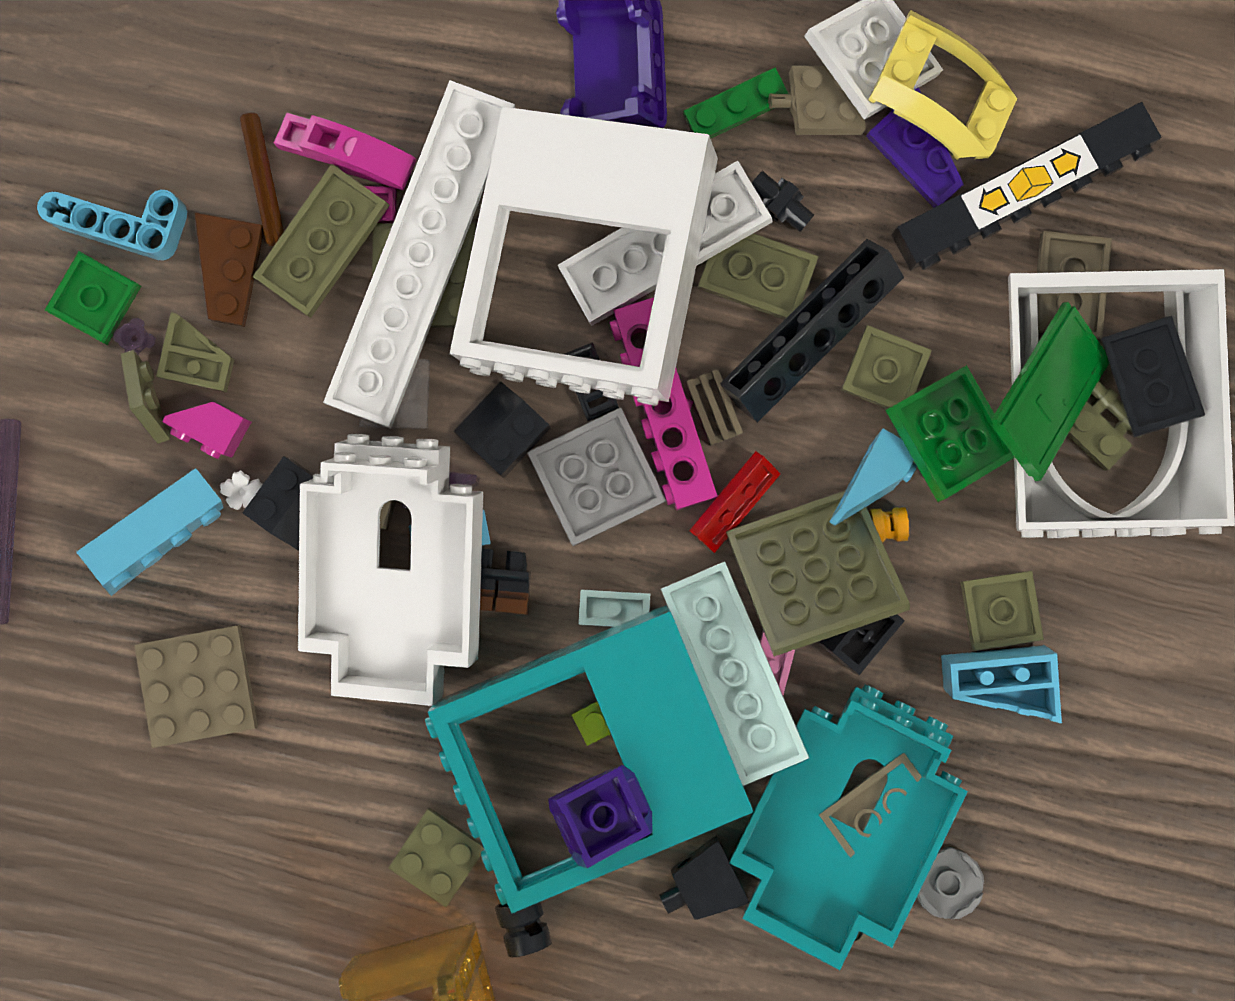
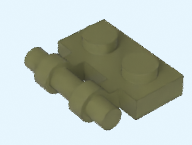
(1096, 435)

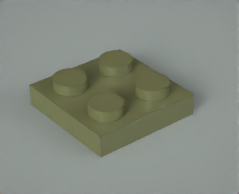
(885, 368)
(1002, 610)
(437, 857)

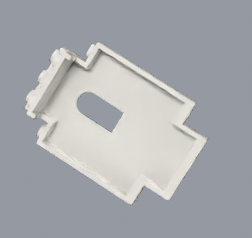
(382, 624)

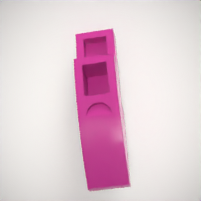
(346, 148)

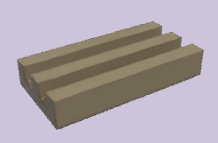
(703, 380)

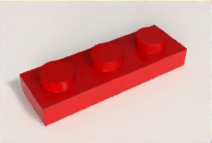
(735, 501)

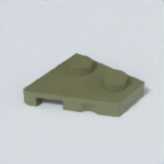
(193, 358)
(142, 395)

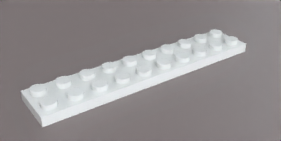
(418, 257)

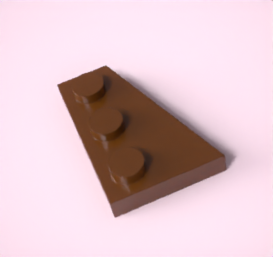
(228, 263)

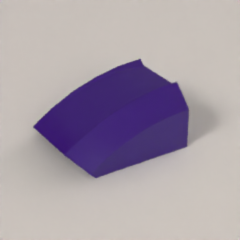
(602, 815)

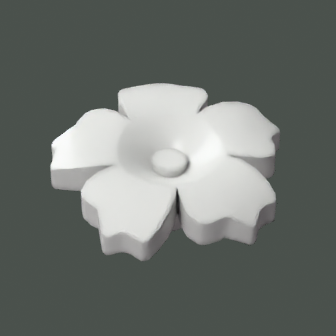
(239, 489)

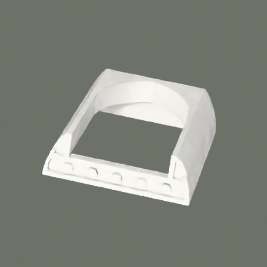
(1196, 470)

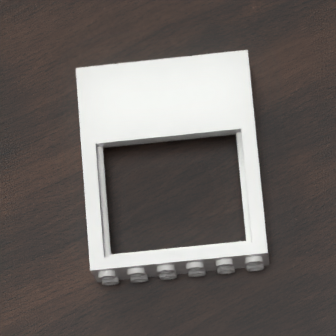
(597, 176)

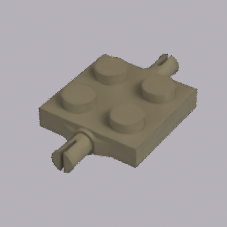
(818, 104)

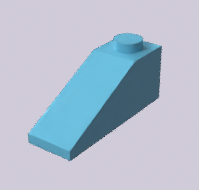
(878, 473)

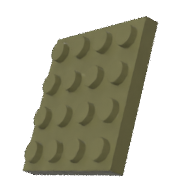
(815, 575)

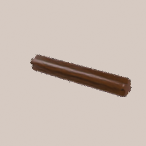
(262, 177)

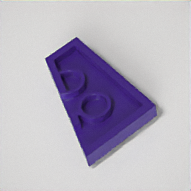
(917, 157)

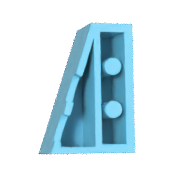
(1006, 679)

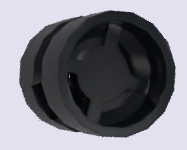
(524, 929)

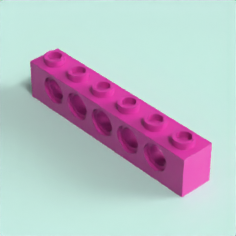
(699, 487)

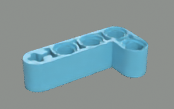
(110, 221)

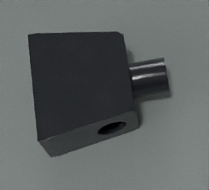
(705, 883)

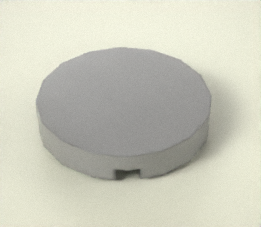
(952, 885)

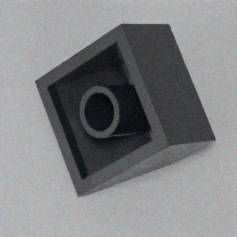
(502, 429)
(278, 501)

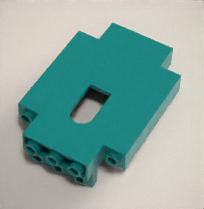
(807, 881)

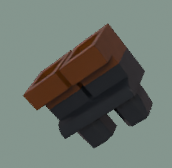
(513, 583)

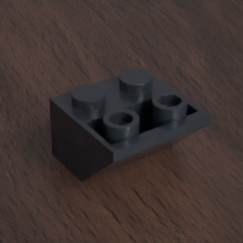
(859, 646)

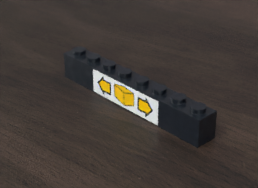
(1026, 186)

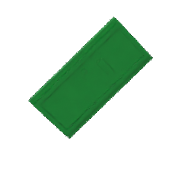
(1050, 391)

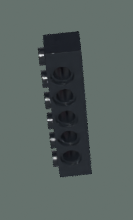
(812, 330)

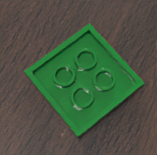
(950, 433)

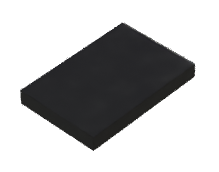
(1153, 376)

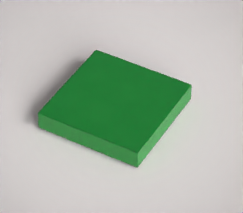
(93, 298)

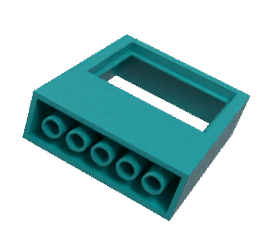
(658, 728)

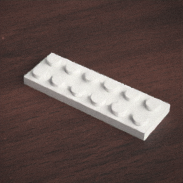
(629, 260)

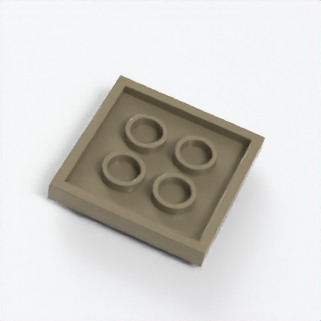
(196, 686)

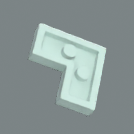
(611, 607)

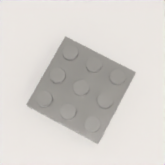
(596, 476)

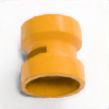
(891, 524)

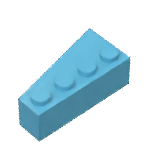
(151, 531)

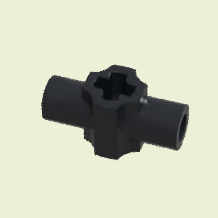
(782, 201)

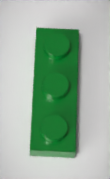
(735, 105)

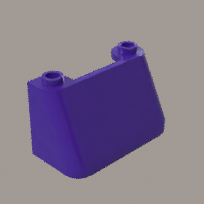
(617, 60)

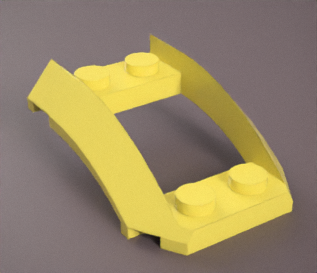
(903, 69)

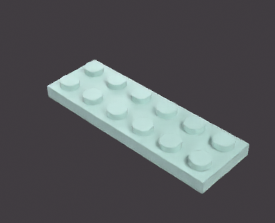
(735, 674)

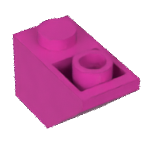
(211, 425)

